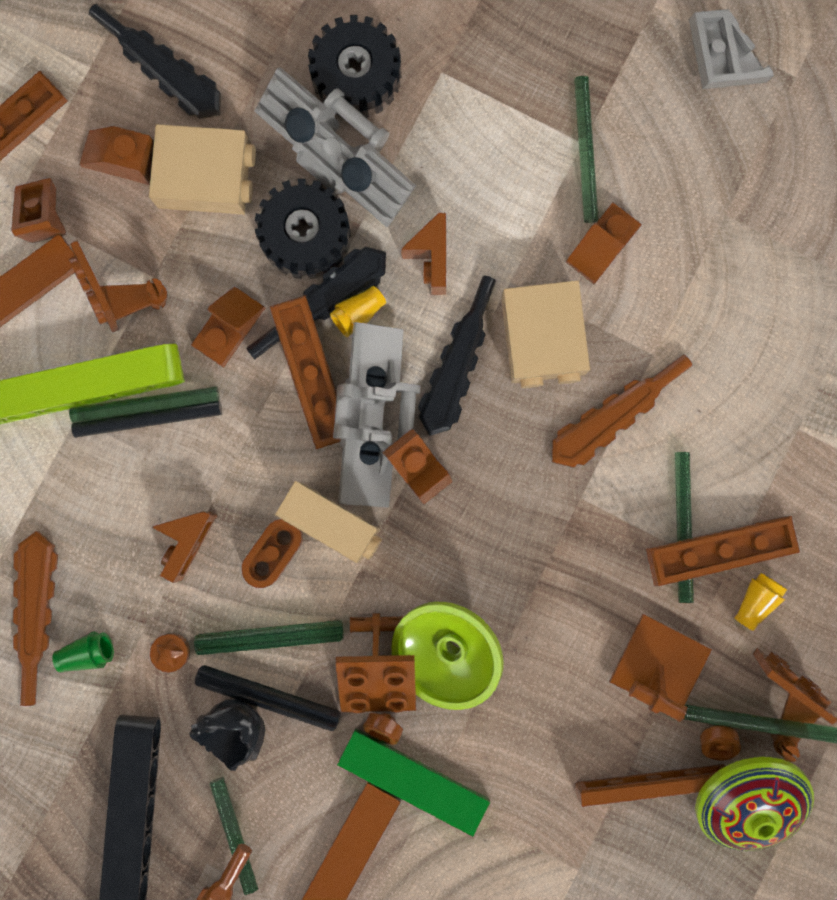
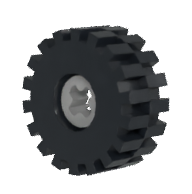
(365, 44)
(322, 244)

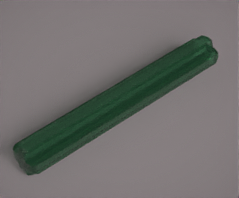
(269, 637)

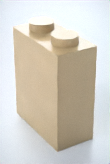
(201, 169)
(545, 333)
(329, 522)

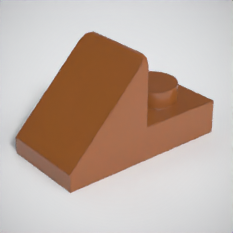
(35, 212)
(603, 243)
(430, 244)
(228, 326)
(418, 466)
(190, 534)

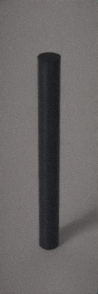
(146, 419)

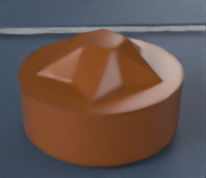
(170, 652)
(383, 728)
(720, 743)

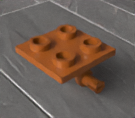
(115, 301)
(660, 667)
(376, 681)
(803, 702)

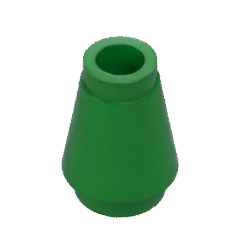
(85, 653)

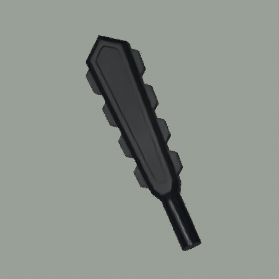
(176, 77)
(360, 271)
(449, 383)

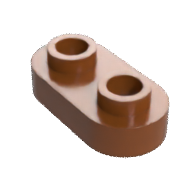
(272, 552)

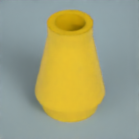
(357, 309)
(760, 601)

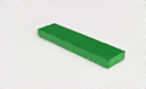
(414, 782)

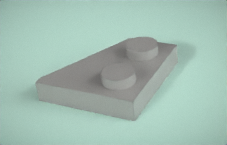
(724, 51)

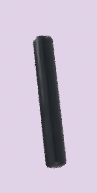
(267, 698)

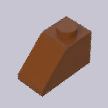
(119, 153)

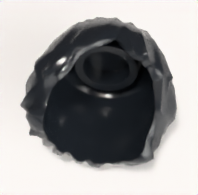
(231, 732)

